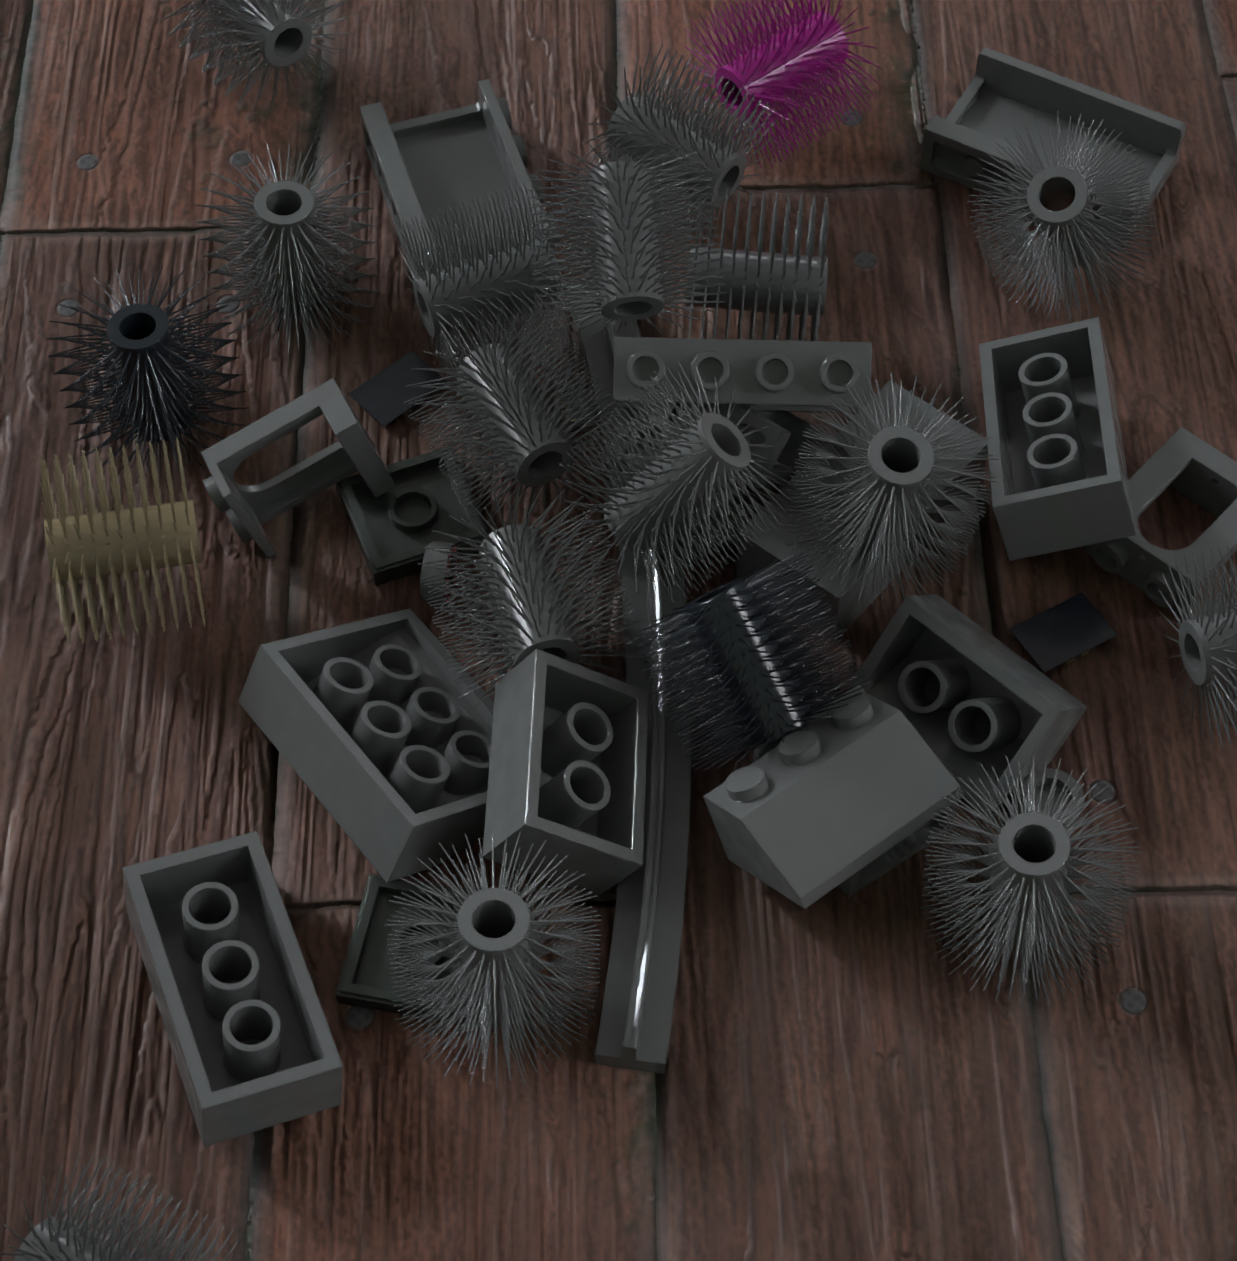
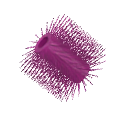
(783, 66)

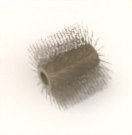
(118, 541)

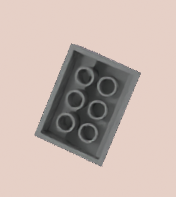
(380, 735)

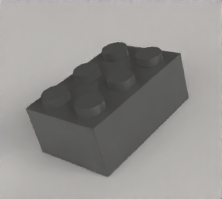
(568, 772)

